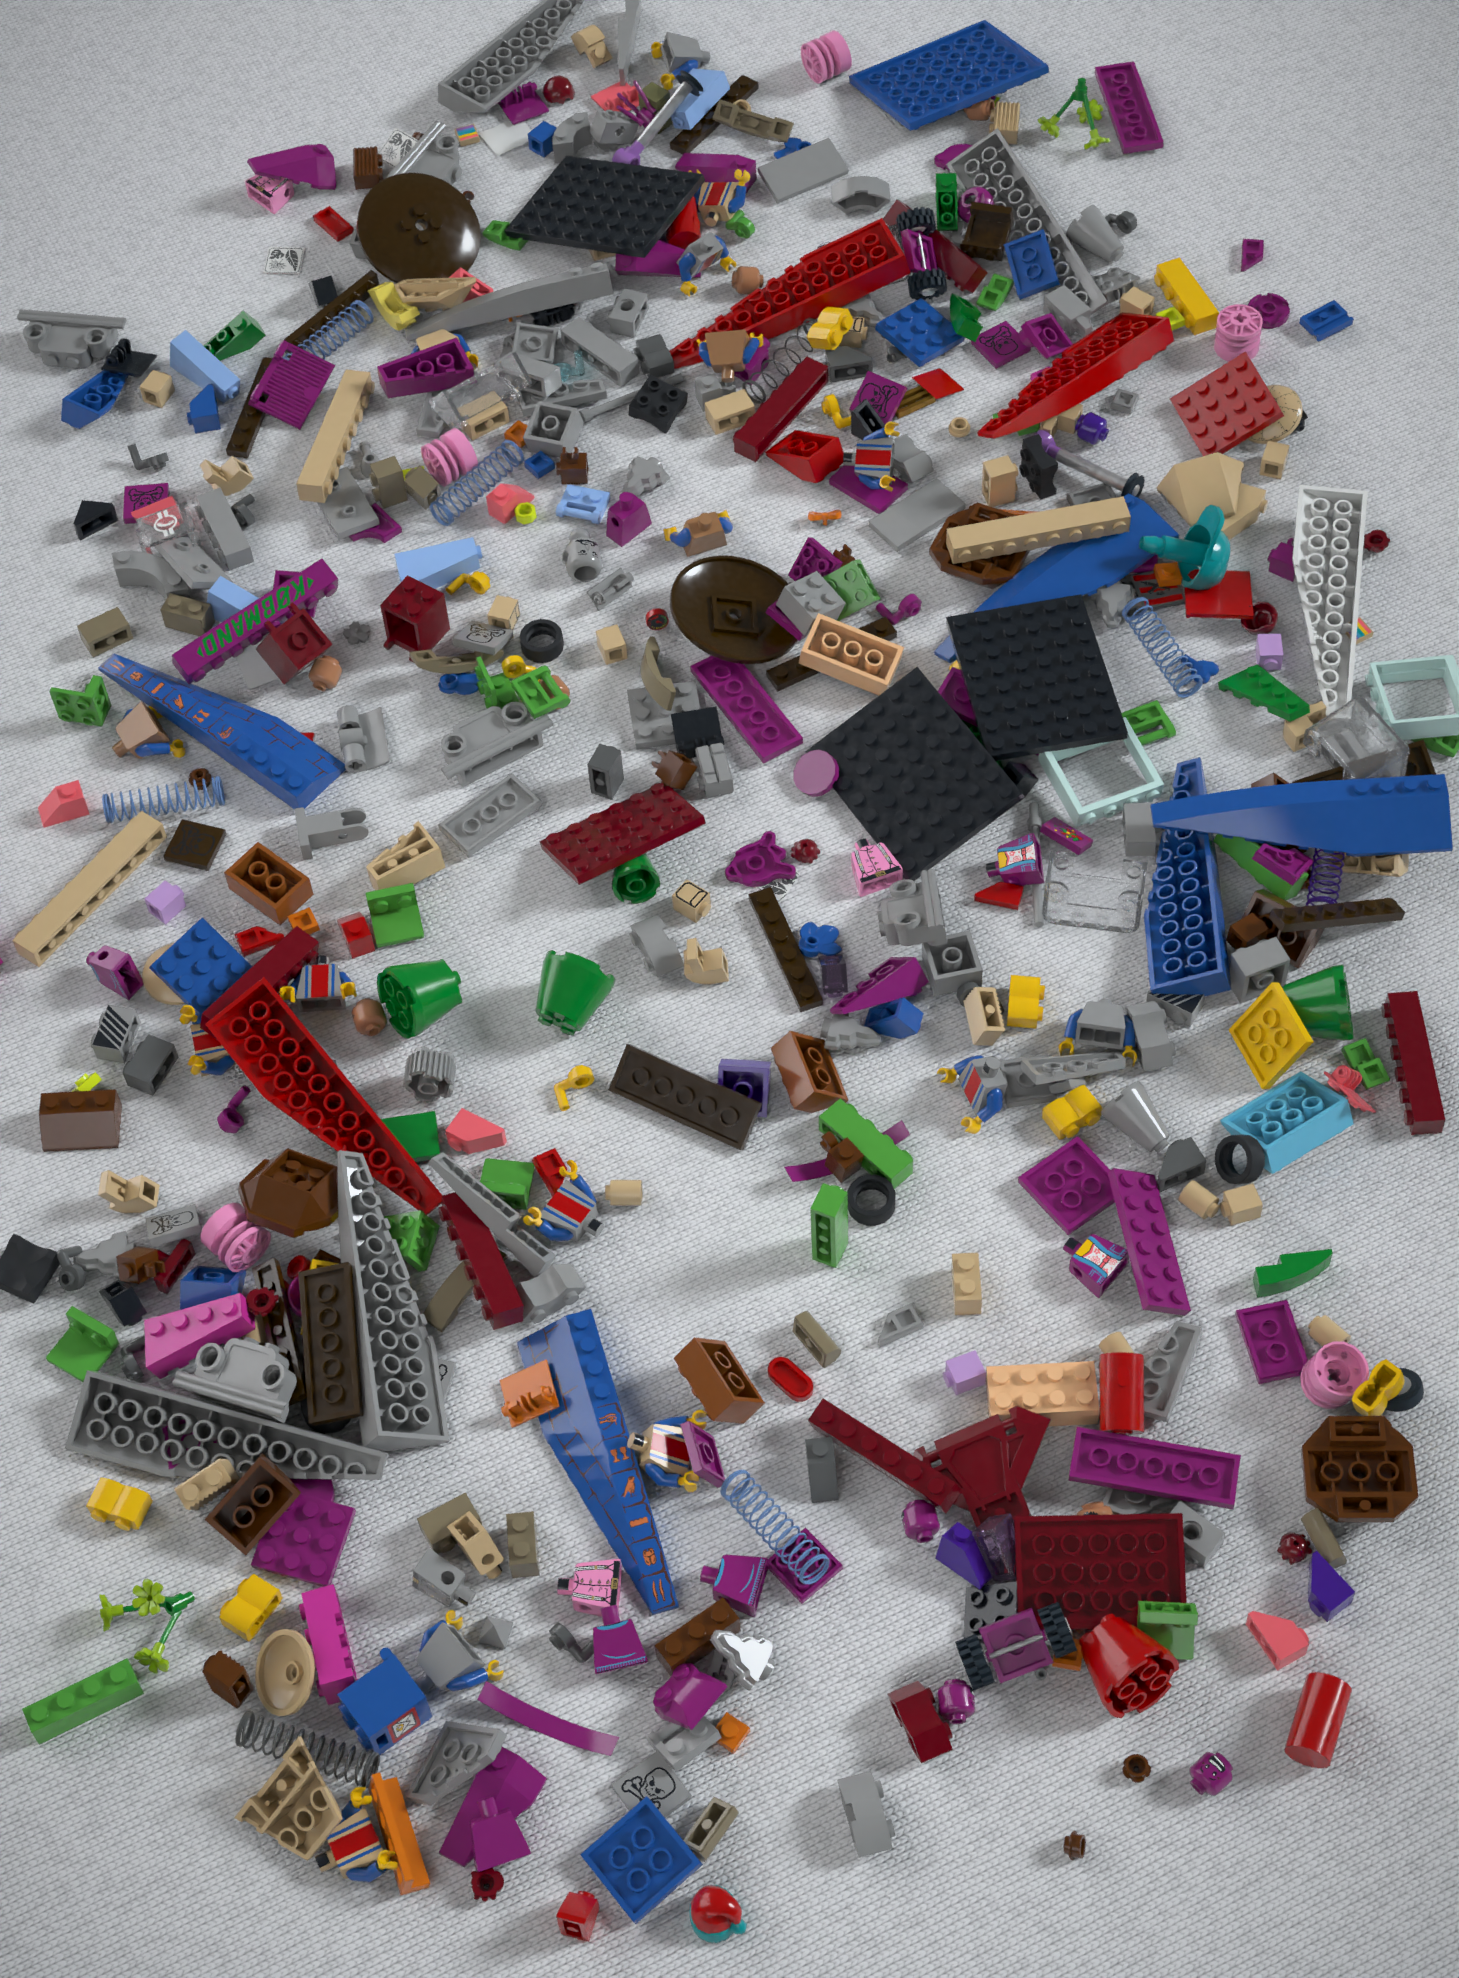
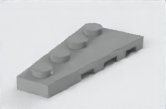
(1065, 1067)

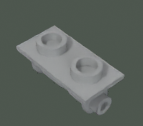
(610, 588)

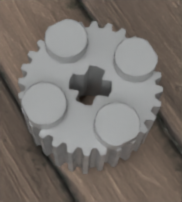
(429, 1074)

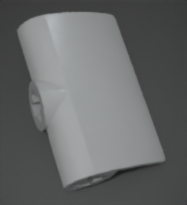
(362, 739)

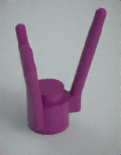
(643, 116)

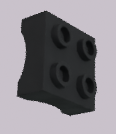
(658, 403)
(1038, 467)
(26, 1268)

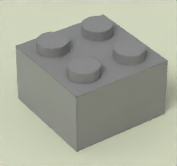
(553, 428)
(808, 597)
(952, 963)
(1257, 967)

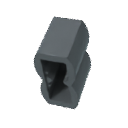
(654, 356)

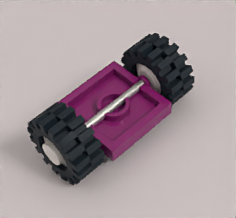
(919, 252)
(1015, 1645)

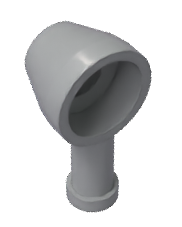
(368, 458)

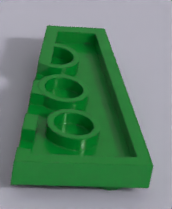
(1265, 691)

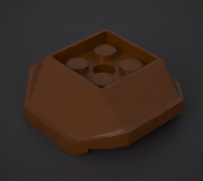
(984, 572)
(291, 1194)
(1364, 1447)

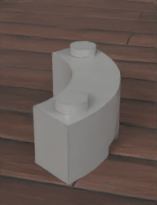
(147, 570)

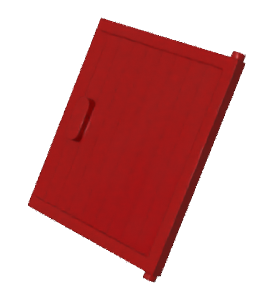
(1225, 600)

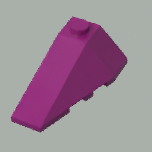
(304, 163)
(718, 167)
(658, 262)
(887, 982)
(511, 1783)

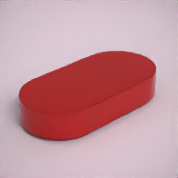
(790, 1379)

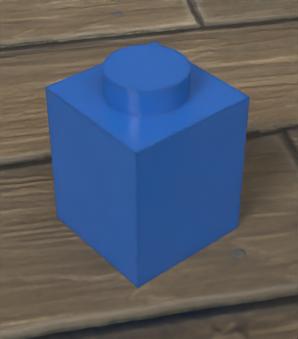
(541, 139)

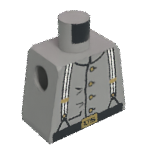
(432, 1576)

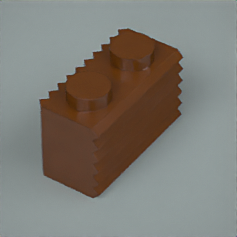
(367, 167)
(227, 1678)

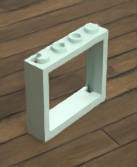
(1413, 670)
(1109, 806)

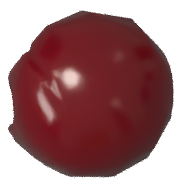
(558, 90)
(1263, 621)

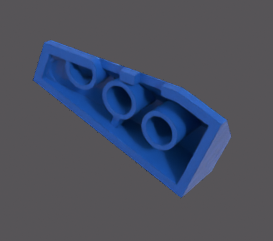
(92, 399)

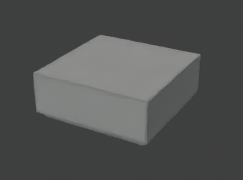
(1124, 401)
(1067, 1085)

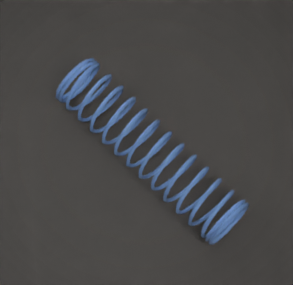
(358, 314)
(444, 507)
(1194, 689)
(217, 788)
(741, 1491)

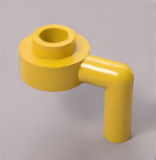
(831, 407)
(477, 580)
(514, 666)
(578, 1078)

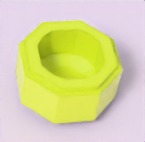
(525, 513)

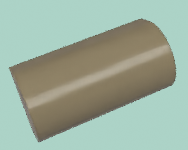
(815, 1339)
(1323, 1538)
(710, 1828)

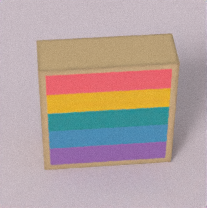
(467, 135)
(1363, 631)

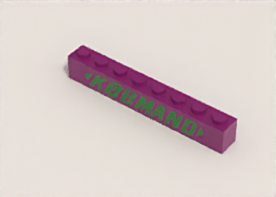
(248, 626)

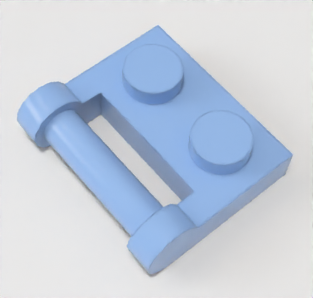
(583, 503)

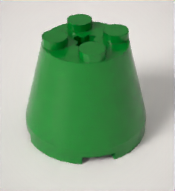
(570, 991)
(418, 994)
(1323, 1003)

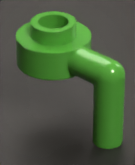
(741, 225)

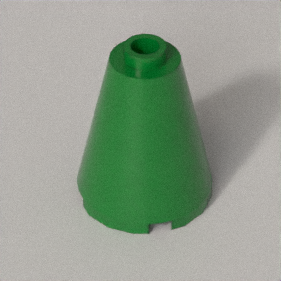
(635, 880)

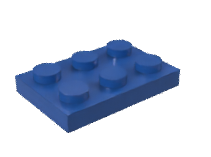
(1031, 264)

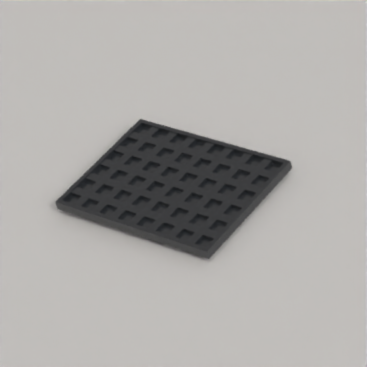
(605, 206)
(1036, 678)
(916, 774)

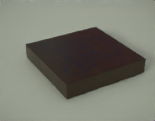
(195, 845)

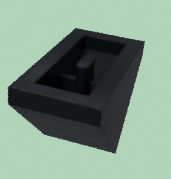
(865, 420)
(93, 517)

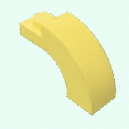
(391, 307)

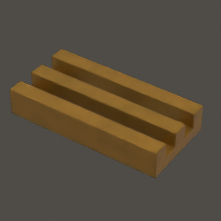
(909, 399)

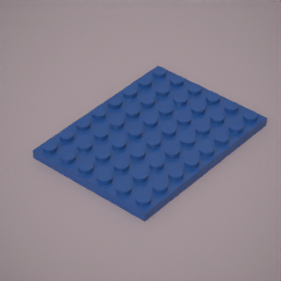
(948, 75)

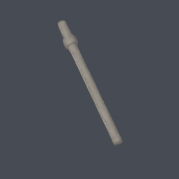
(588, 414)
(1034, 825)

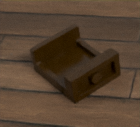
(987, 231)

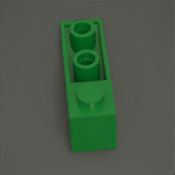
(946, 201)
(235, 337)

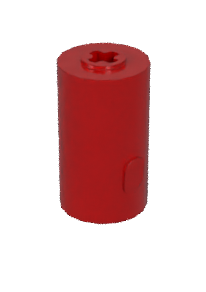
(685, 227)
(1122, 1393)
(1318, 1720)

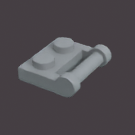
(684, 1745)

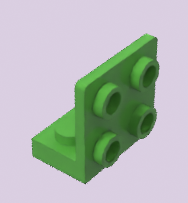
(853, 586)
(495, 688)
(82, 707)
(395, 915)
(509, 1180)
(415, 1237)
(83, 1345)
(1170, 1625)

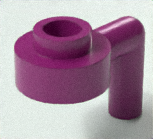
(908, 607)
(229, 1119)

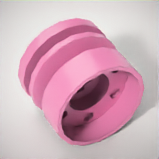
(826, 56)
(1237, 331)
(449, 457)
(234, 1238)
(1341, 1363)

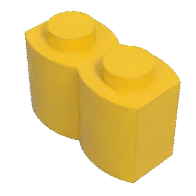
(830, 328)
(1024, 1001)
(1072, 1112)
(1383, 1385)
(119, 1503)
(250, 1607)

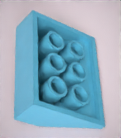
(1291, 1119)

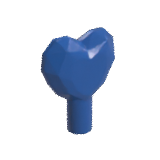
(1204, 668)

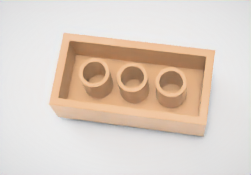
(850, 655)
(1054, 1390)

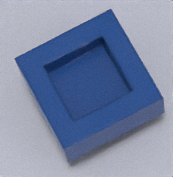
(539, 464)

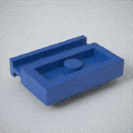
(1326, 320)

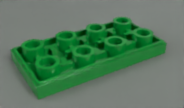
(416, 1134)

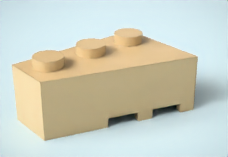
(408, 862)

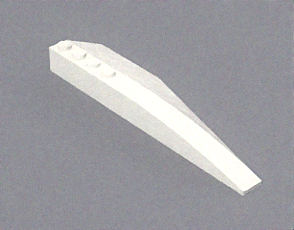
(1329, 580)

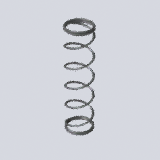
(759, 386)

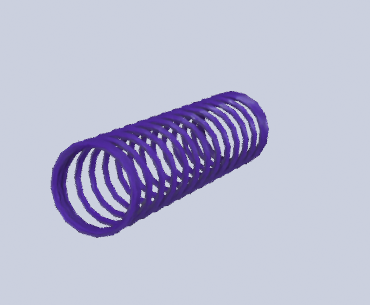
(1323, 898)

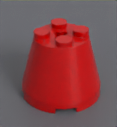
(1126, 1666)

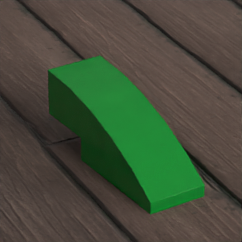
(965, 317)
(1290, 1271)

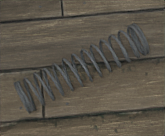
(373, 1759)

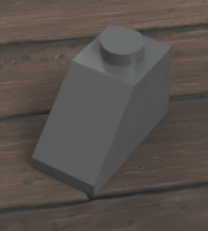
(847, 364)
(1181, 1163)
(821, 1469)

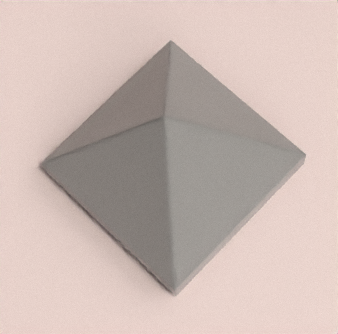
(495, 1632)

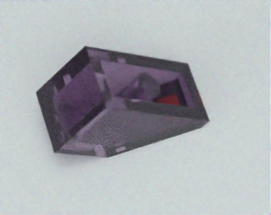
(833, 975)
(997, 1545)

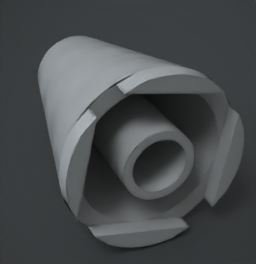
(1095, 235)
(1137, 1117)

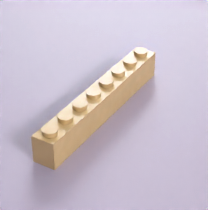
(335, 436)
(1038, 530)
(89, 888)

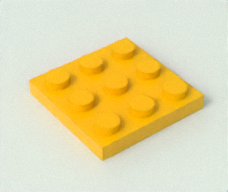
(1270, 1035)

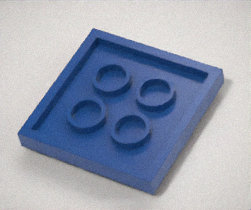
(919, 332)
(200, 966)
(641, 1860)

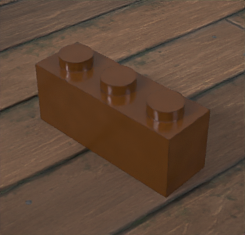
(693, 1640)

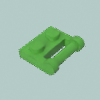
(534, 695)
(1147, 717)

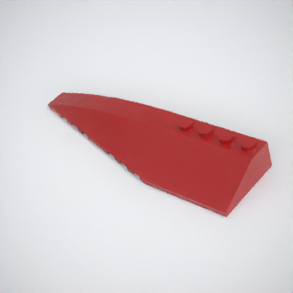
(822, 279)
(1084, 371)
(312, 1090)

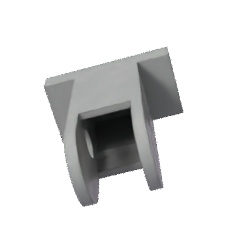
(329, 829)

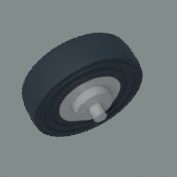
(1409, 1395)

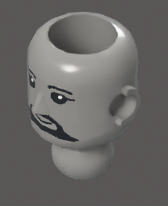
(582, 556)

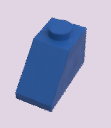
(204, 411)
(895, 1019)

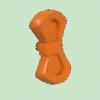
(815, 516)

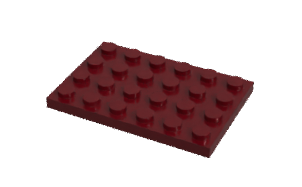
(621, 832)
(1099, 1564)

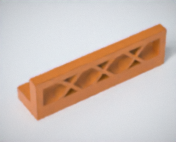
(398, 1834)

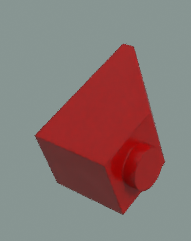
(356, 934)
(578, 1915)

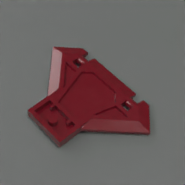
(989, 1463)

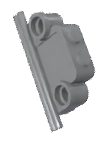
(433, 156)
(68, 337)
(491, 741)
(913, 913)
(242, 1378)

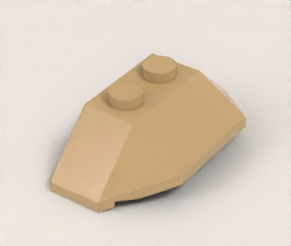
(434, 292)

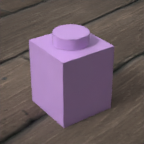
(1269, 651)
(165, 902)
(964, 1373)

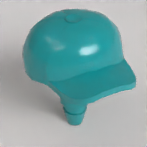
(1202, 548)

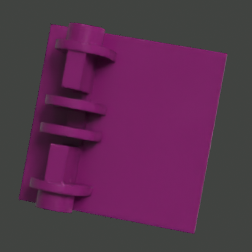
(523, 104)

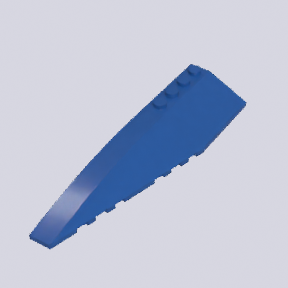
(1078, 566)
(1332, 815)

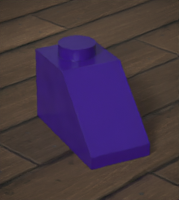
(961, 1554)
(1327, 1589)

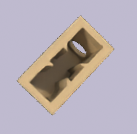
(477, 1545)

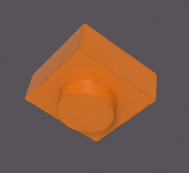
(516, 433)
(1167, 574)
(305, 920)
(1070, 1661)
(732, 1732)

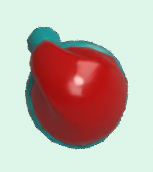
(715, 1914)

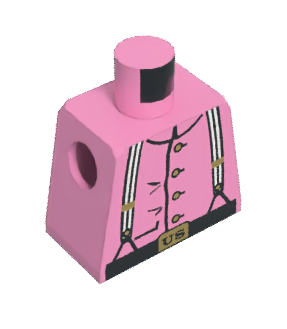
(270, 192)
(874, 867)
(594, 1586)

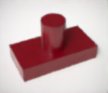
(174, 1265)

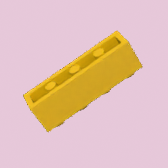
(1186, 296)

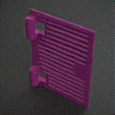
(291, 384)

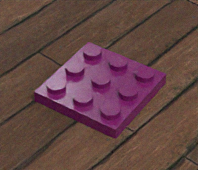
(1070, 1185)
(306, 1541)

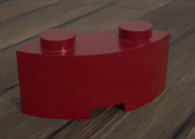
(923, 1727)

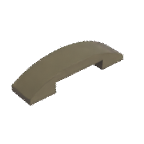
(752, 123)
(453, 663)
(659, 688)
(449, 1297)

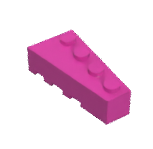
(179, 1335)
(329, 1641)

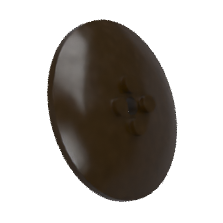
(400, 249)
(724, 586)

